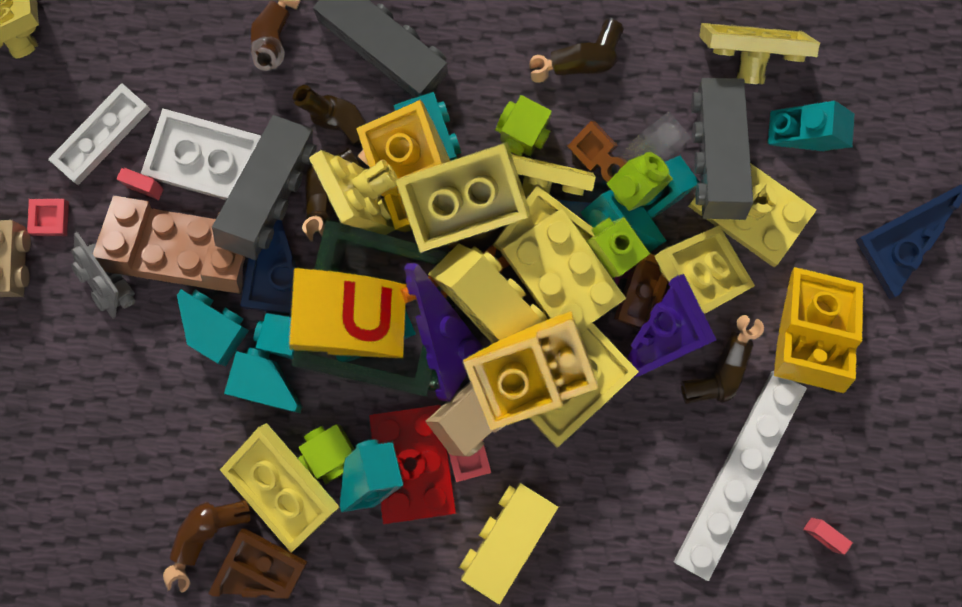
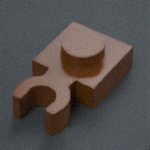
(595, 149)

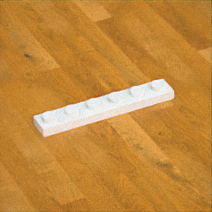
(739, 476)

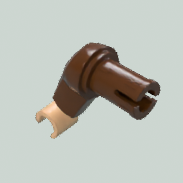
(266, 41)
(197, 529)

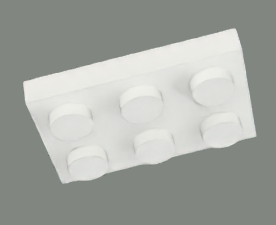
(198, 154)

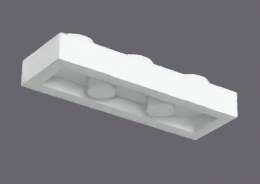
(99, 134)

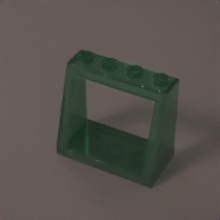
(331, 258)

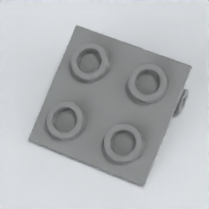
(107, 290)

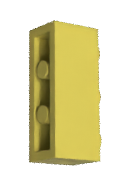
(507, 542)

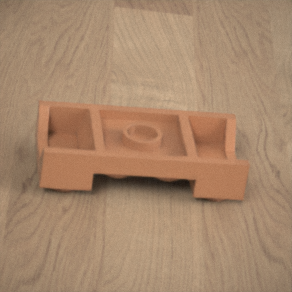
(165, 247)

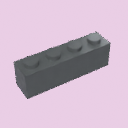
(384, 43)
(723, 149)
(263, 188)

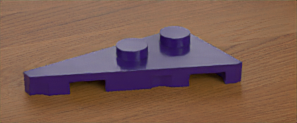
(672, 331)
(442, 333)

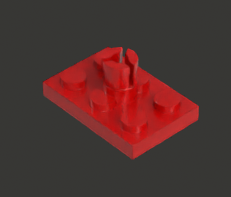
(421, 462)

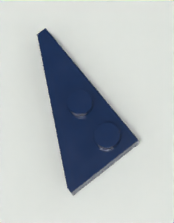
(900, 245)
(271, 276)

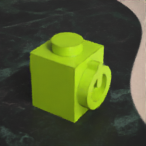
(524, 126)
(640, 180)
(617, 246)
(326, 452)

